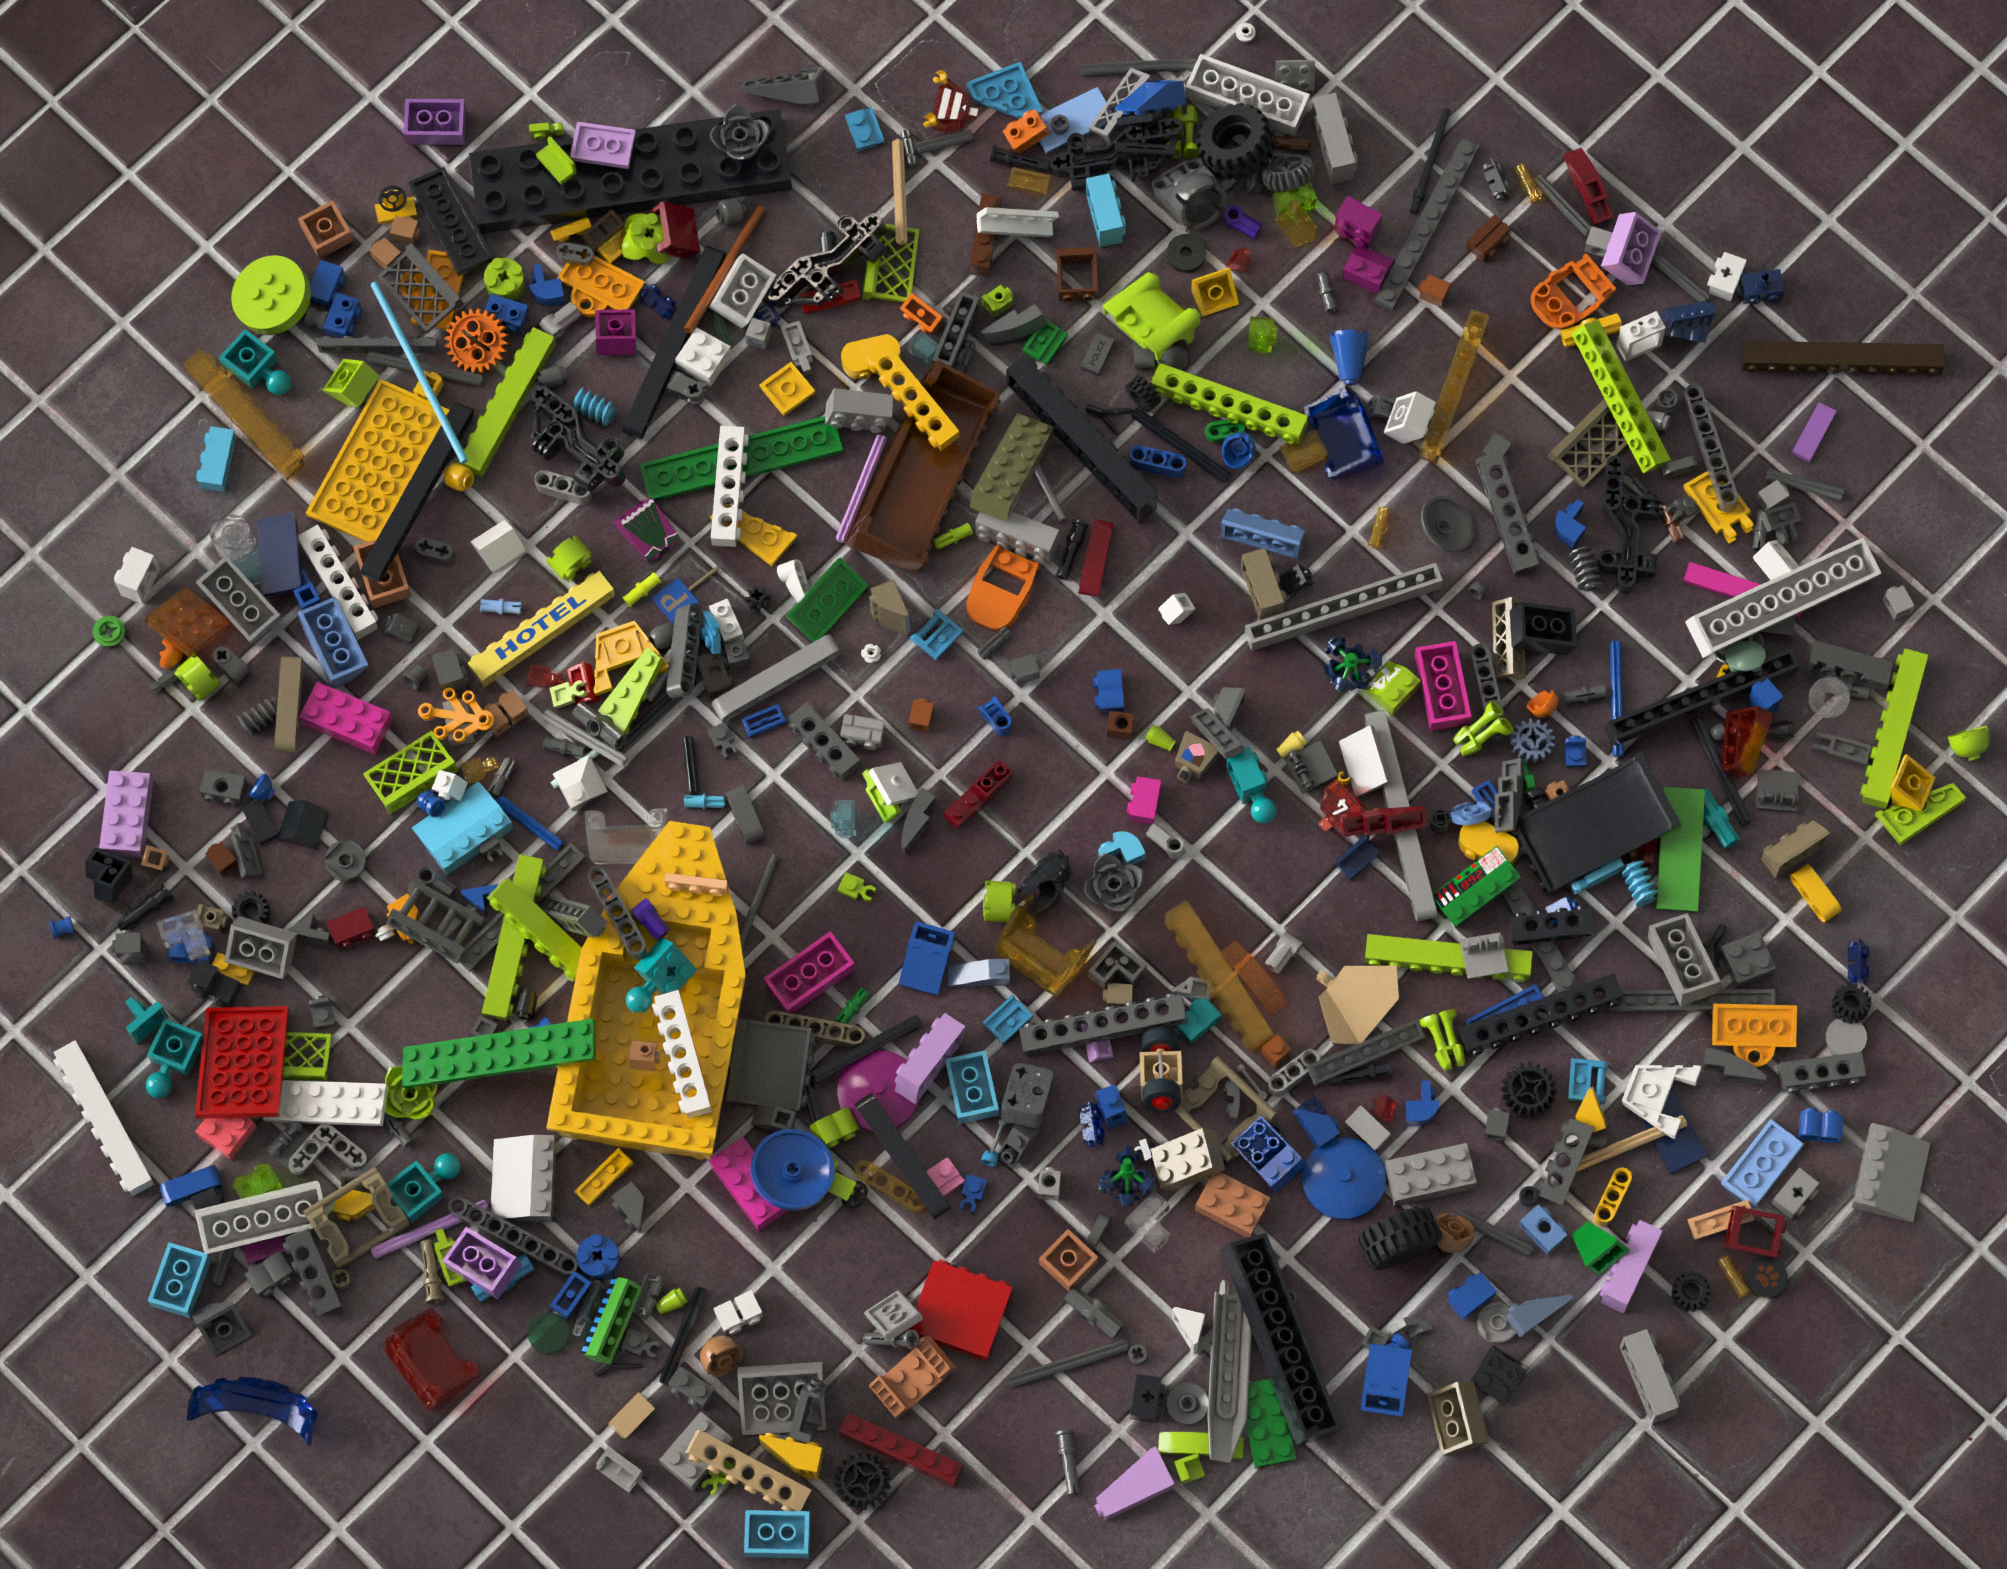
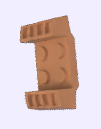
(912, 1377)

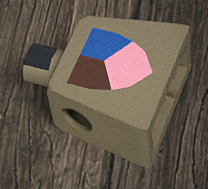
(1194, 757)

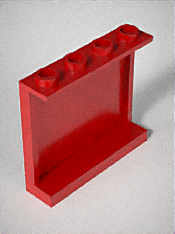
(961, 1309)

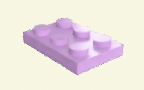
(602, 145)

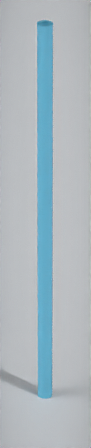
(419, 372)

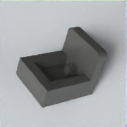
(400, 627)

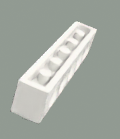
(729, 437)
(309, 542)
(699, 1103)

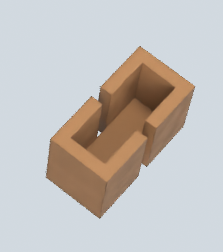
(512, 707)

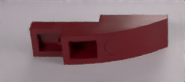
(1590, 185)
(979, 794)

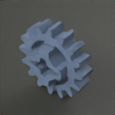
(1525, 745)

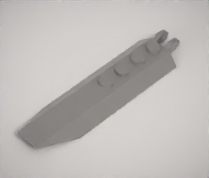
(1228, 1374)

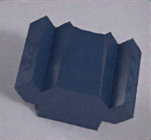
(1689, 320)

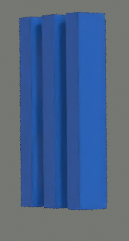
(765, 728)
(1479, 798)

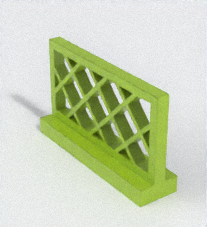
(872, 272)
(416, 786)
(301, 1072)

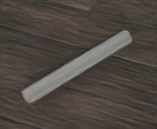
(585, 738)

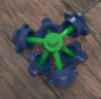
(1352, 657)
(1114, 1178)

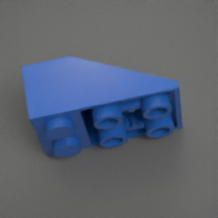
(1154, 97)
(927, 958)
(1268, 1154)
(1386, 1379)

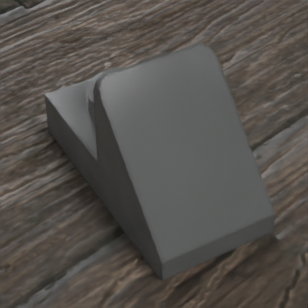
(306, 932)

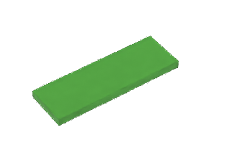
(1681, 852)

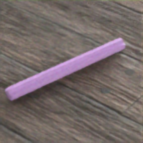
(861, 488)
(420, 1233)

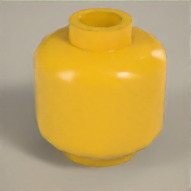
(458, 476)

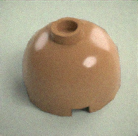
(1456, 1233)
(719, 1355)

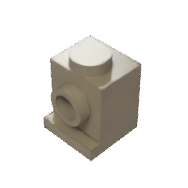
(215, 925)

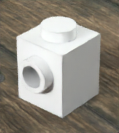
(1176, 608)
(449, 786)

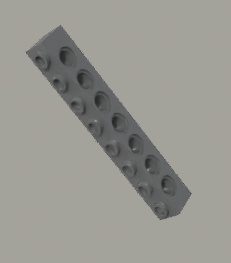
(1114, 1029)

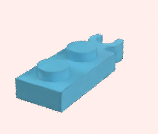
(1597, 876)

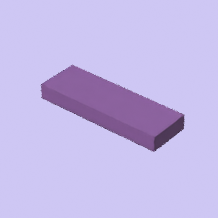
(1814, 432)

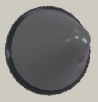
(1176, 357)

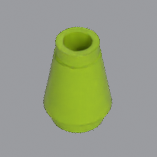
(1160, 738)
(673, 1300)

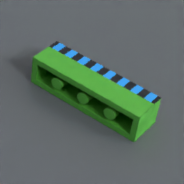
(611, 1320)

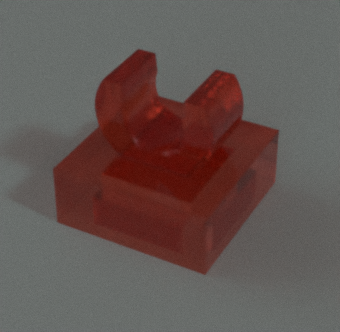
(1238, 258)
(1384, 1107)

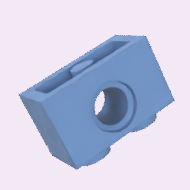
(1545, 1241)

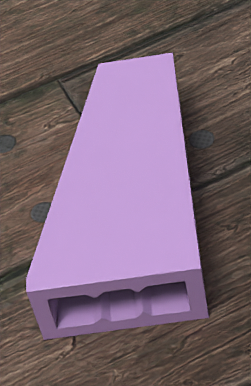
(1137, 1485)

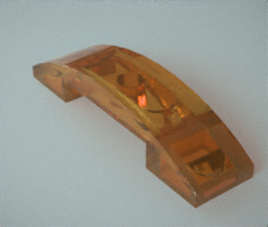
(1255, 977)

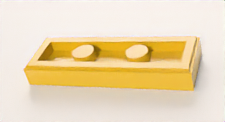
(603, 1177)

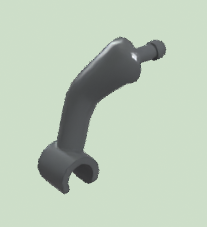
(1597, 1141)

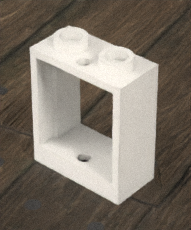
(1640, 339)

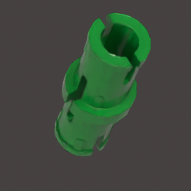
(853, 1006)

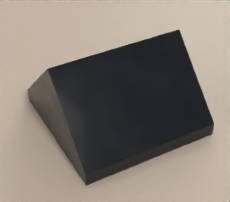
(303, 824)

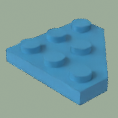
(1005, 91)

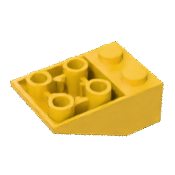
(800, 1458)

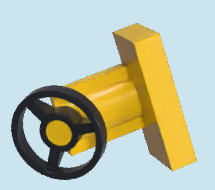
(394, 205)

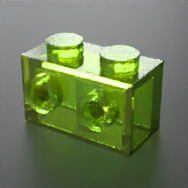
(1304, 195)
(1262, 334)
(257, 1182)

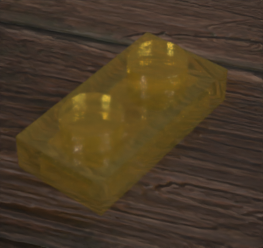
(1029, 181)

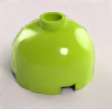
(1970, 742)

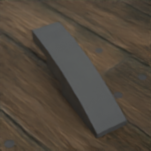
(1509, 795)

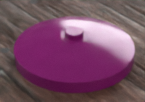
(876, 1075)

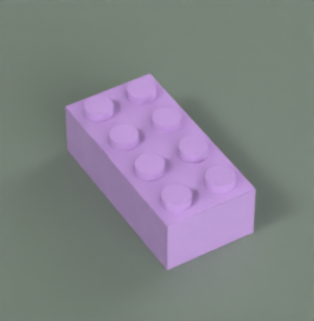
(126, 813)
(929, 1057)
(1628, 1271)

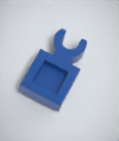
(972, 1190)

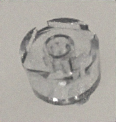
(232, 538)
(1829, 708)

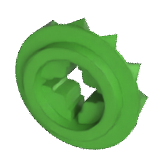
(100, 628)

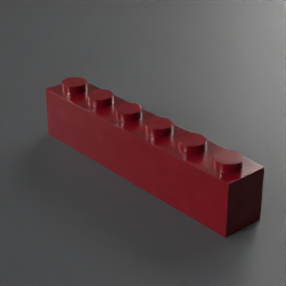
(900, 1450)

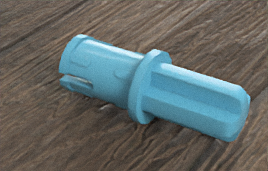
(704, 801)

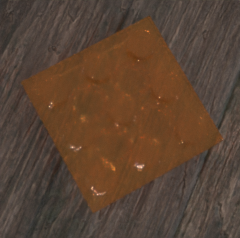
(187, 621)

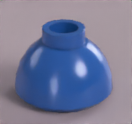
(262, 788)

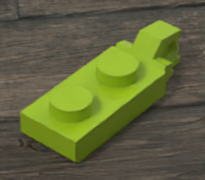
(886, 812)
(442, 1248)

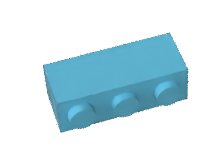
(216, 459)

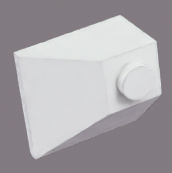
(580, 782)

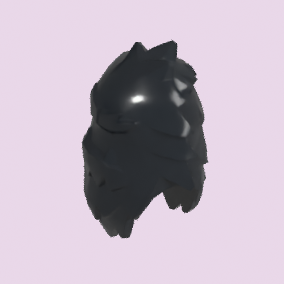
(1049, 878)

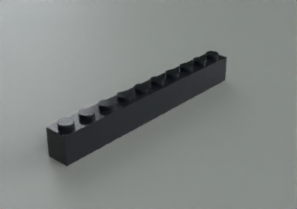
(1698, 698)

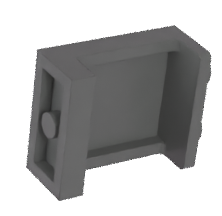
(801, 1428)

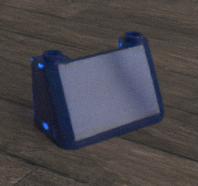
(1345, 433)

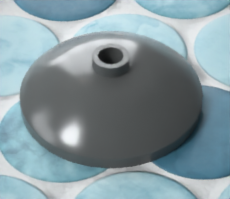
(1447, 523)

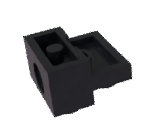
(1499, 1374)

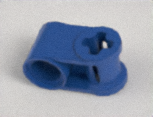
(994, 714)

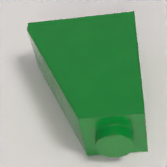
(1598, 1248)

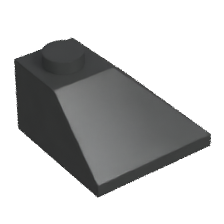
(1229, 705)
(221, 1326)

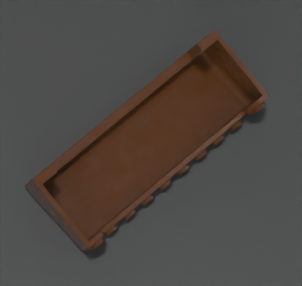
(919, 479)

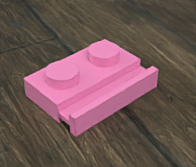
(945, 1176)

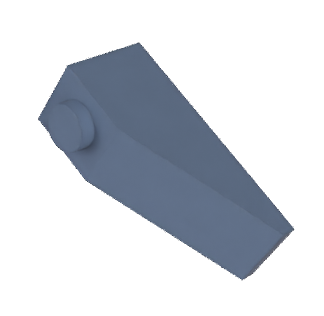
(980, 973)
(1533, 1312)

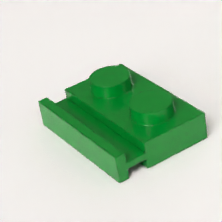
(1045, 343)

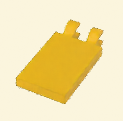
(1702, 493)

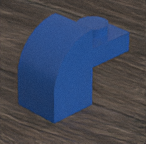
(546, 292)
(1566, 526)
(306, 595)
(1424, 1111)

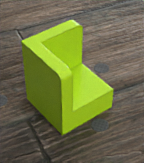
(1189, 1469)

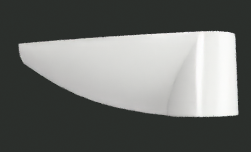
(795, 578)

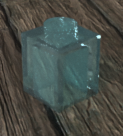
(922, 348)

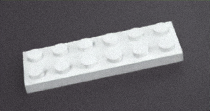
(332, 1103)

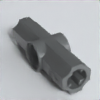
(599, 725)
(1094, 1312)

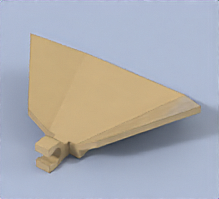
(1357, 1001)

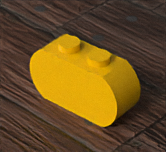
(855, 355)
(1480, 838)

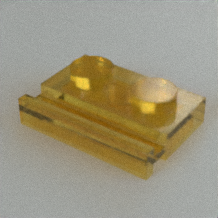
(1304, 454)

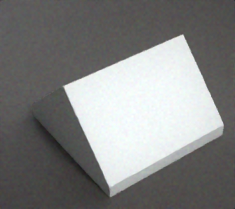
(499, 546)
(1190, 1326)

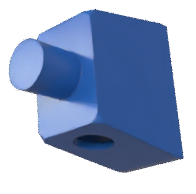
(1111, 1106)

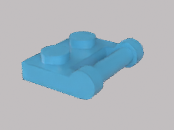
(941, 639)
(1581, 1079)

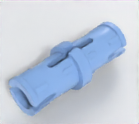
(501, 606)

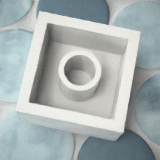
(703, 357)
(1410, 417)
(136, 575)

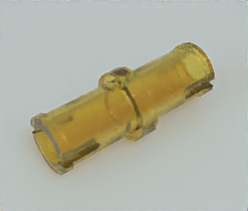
(1528, 183)
(1379, 527)
(1733, 1276)

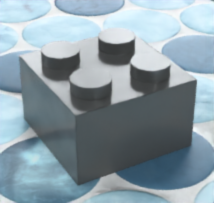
(1747, 960)

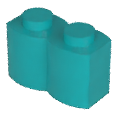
(1200, 1019)

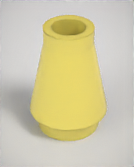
(1293, 742)

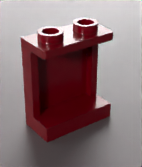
(678, 230)

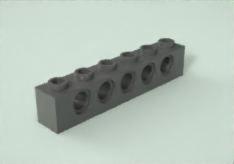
(1518, 562)
(574, 916)

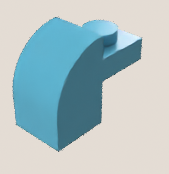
(1126, 845)

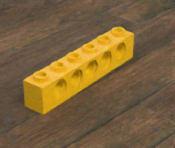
(885, 355)

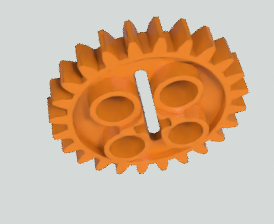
(486, 325)

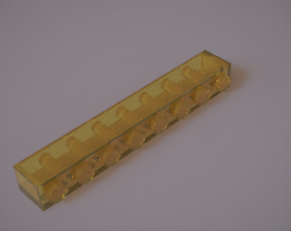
(1453, 386)
(244, 413)
(1220, 976)

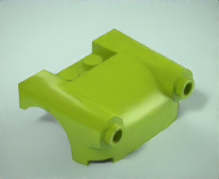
(1152, 315)

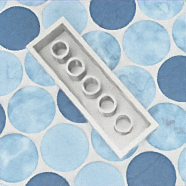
(1224, 84)
(256, 1217)

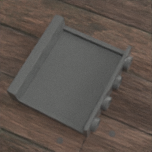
(771, 1064)

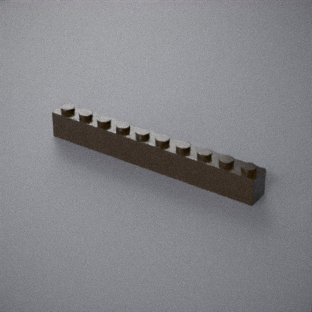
(1843, 357)

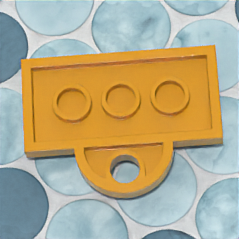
(443, 266)
(600, 285)
(1754, 1028)

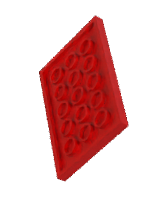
(242, 1062)

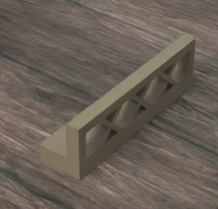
(1513, 657)

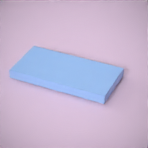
(1080, 113)
(1762, 1163)

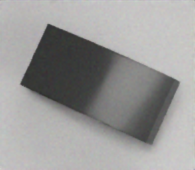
(1233, 1095)

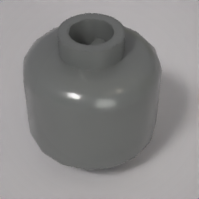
(730, 211)

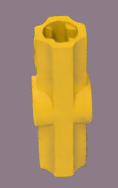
(1610, 324)

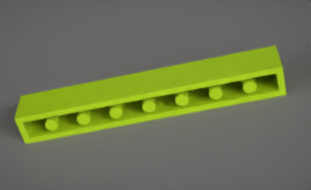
(508, 400)
(1894, 729)
(512, 945)
(1437, 957)

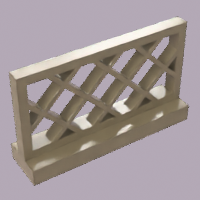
(1577, 435)

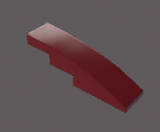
(1096, 558)
(1384, 820)

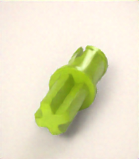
(952, 536)

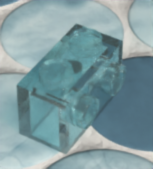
(844, 818)

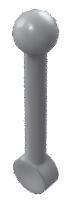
(1241, 1068)

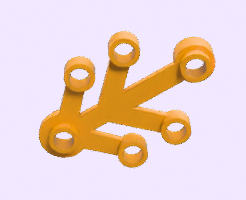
(458, 716)

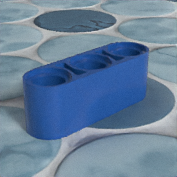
(1151, 454)
(188, 1185)

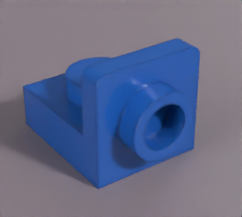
(1575, 752)

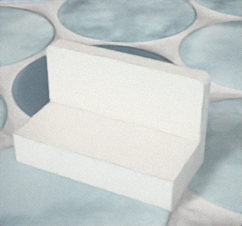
(1775, 560)

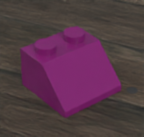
(1367, 268)
(615, 332)

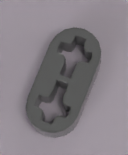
(575, 253)
(1680, 467)
(433, 554)
(1097, 1231)

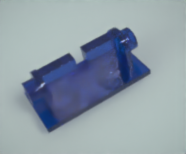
(653, 295)
(1860, 969)
(1091, 1115)

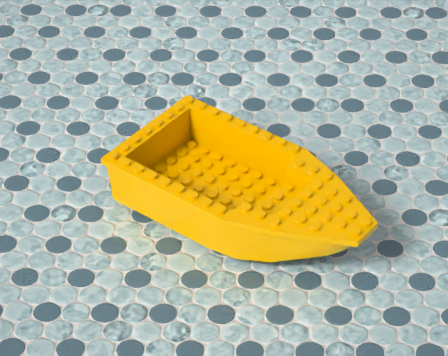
(640, 1107)

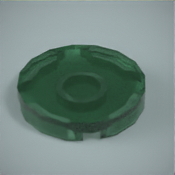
(548, 1333)

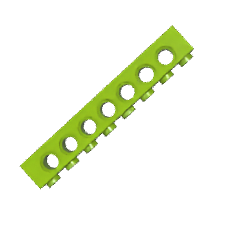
(1621, 396)
(1241, 401)

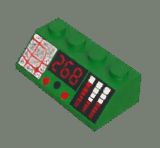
(1476, 886)

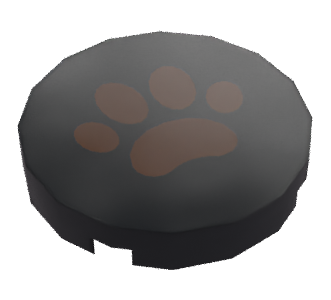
(1766, 1277)

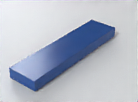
(1526, 996)

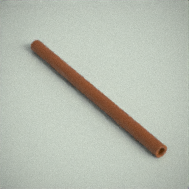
(724, 269)

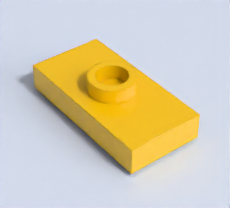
(612, 247)

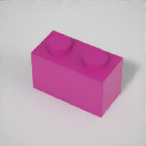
(1145, 800)

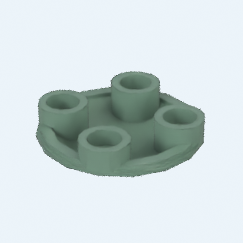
(1745, 656)

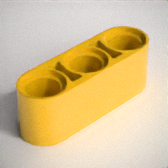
(1815, 893)
(1616, 1188)

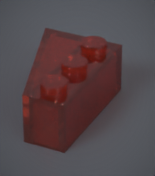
(1744, 739)

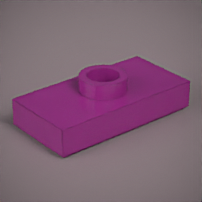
(263, 1249)

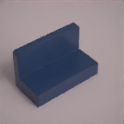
(1357, 857)

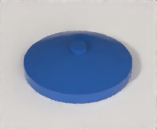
(792, 1169)
(1344, 1179)

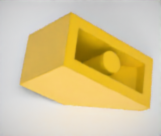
(1591, 1112)
(353, 1205)

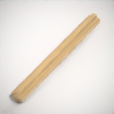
(899, 192)
(1624, 1145)

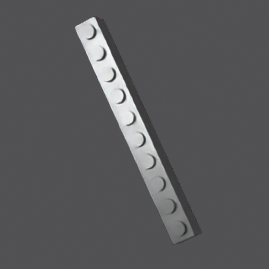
(1343, 606)

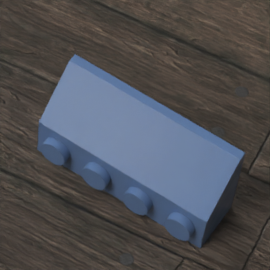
(1262, 533)
(333, 642)

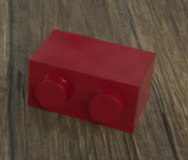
(351, 928)

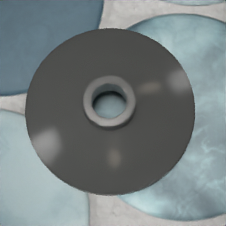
(1187, 1393)

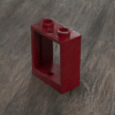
(1734, 1229)

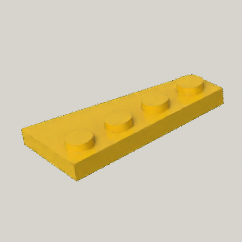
(762, 538)

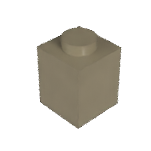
(1118, 994)

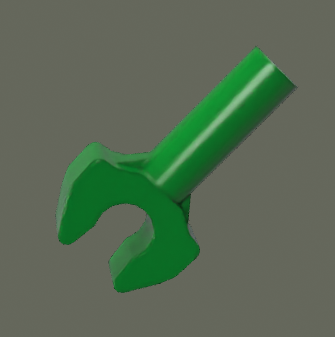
(1528, 782)

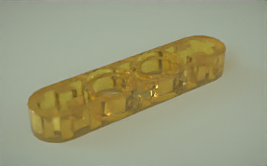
(888, 1189)

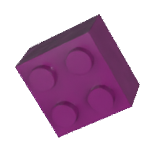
(1358, 222)

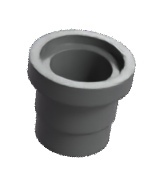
(415, 677)

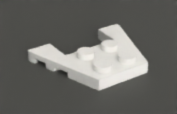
(1649, 1092)

